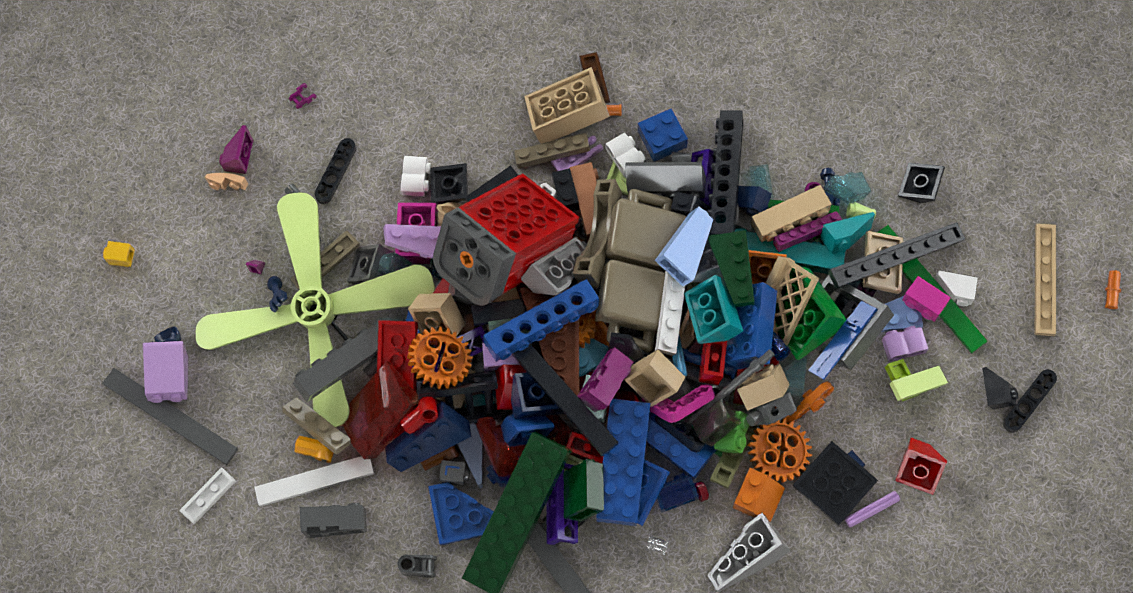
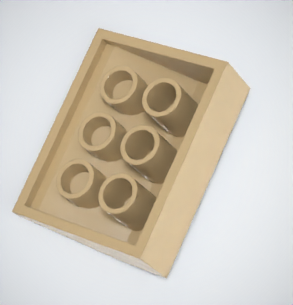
(566, 106)

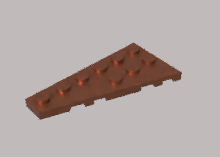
(561, 347)

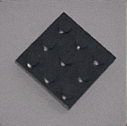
(835, 483)

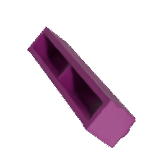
(804, 232)

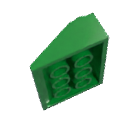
(818, 322)

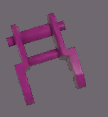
(304, 100)

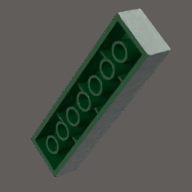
(516, 513)

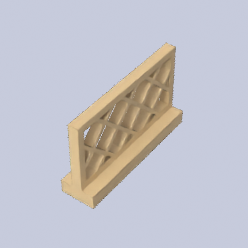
(778, 279)

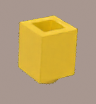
(118, 254)

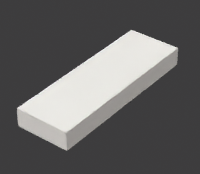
(207, 495)

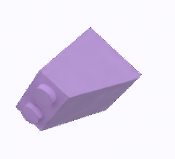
(165, 371)

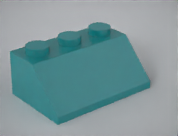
(713, 311)

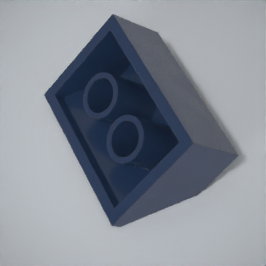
(530, 399)

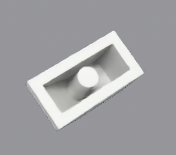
(958, 287)

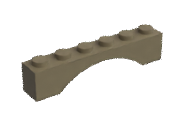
(591, 261)

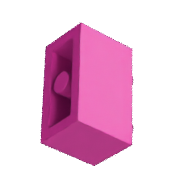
(926, 299)

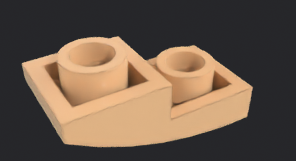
(222, 180)

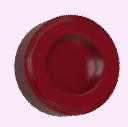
(702, 491)

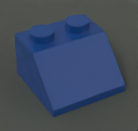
(518, 431)

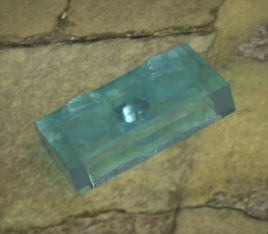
(761, 177)

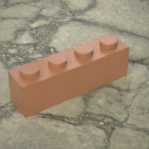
(585, 182)

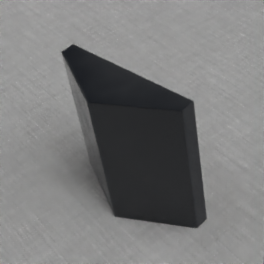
(921, 182)
(449, 183)

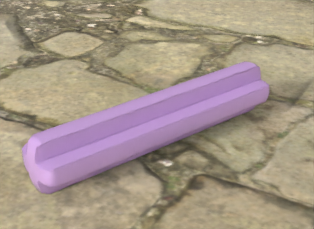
(872, 509)

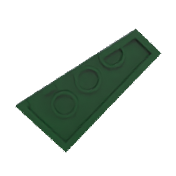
(734, 263)

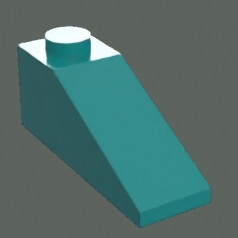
(846, 232)

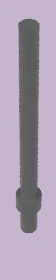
(755, 366)

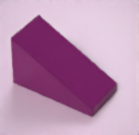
(255, 266)

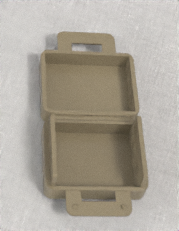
(632, 280)

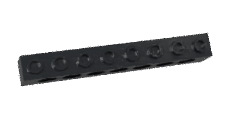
(726, 171)

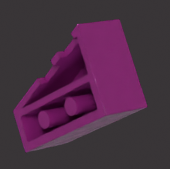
(605, 380)

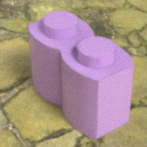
(904, 344)

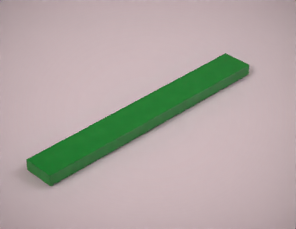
(952, 314)

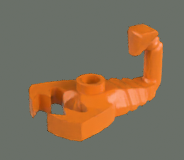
(812, 401)

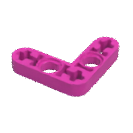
(677, 410)

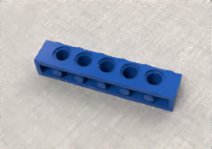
(546, 311)

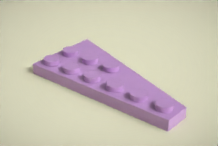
(412, 238)

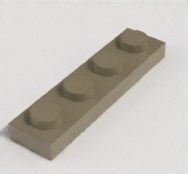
(552, 150)
(334, 254)
(316, 425)

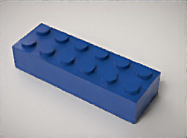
(624, 462)

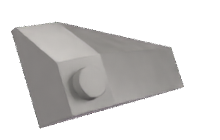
(554, 271)
(752, 551)

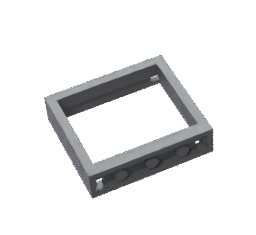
(869, 332)

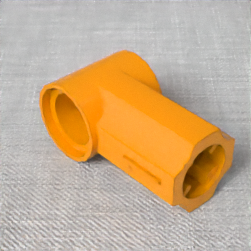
(313, 448)

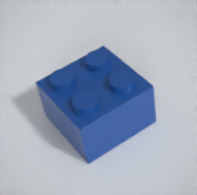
(662, 135)

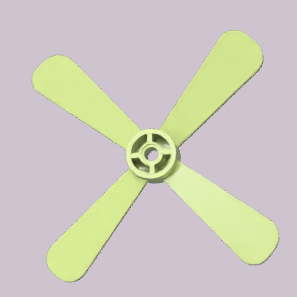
(301, 230)

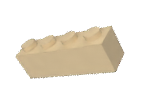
(791, 213)

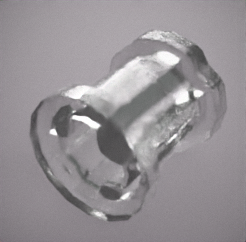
(657, 545)

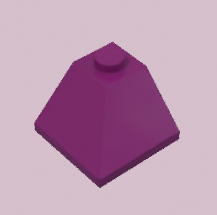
(237, 152)

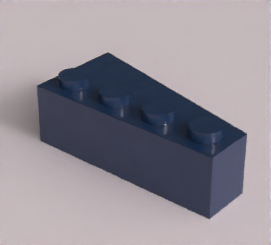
(428, 440)

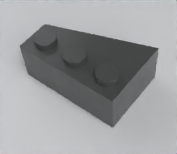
(333, 520)

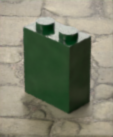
(583, 490)

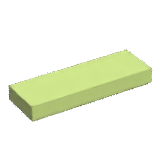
(918, 383)

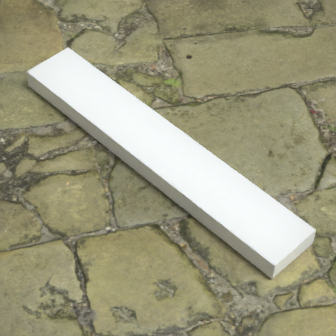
(313, 480)

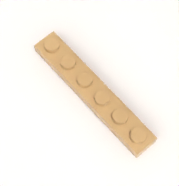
(1045, 279)

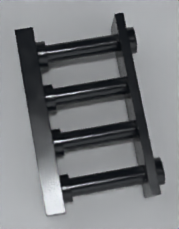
(472, 383)

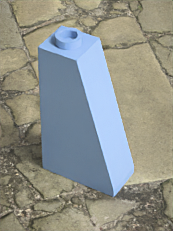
(685, 248)

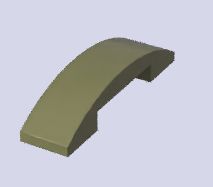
(730, 463)

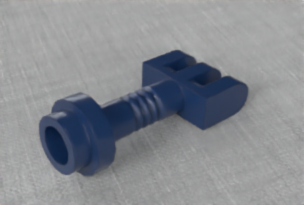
(825, 175)
(279, 296)

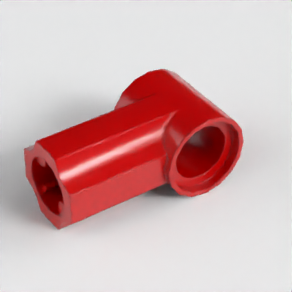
(424, 413)

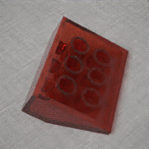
(378, 411)

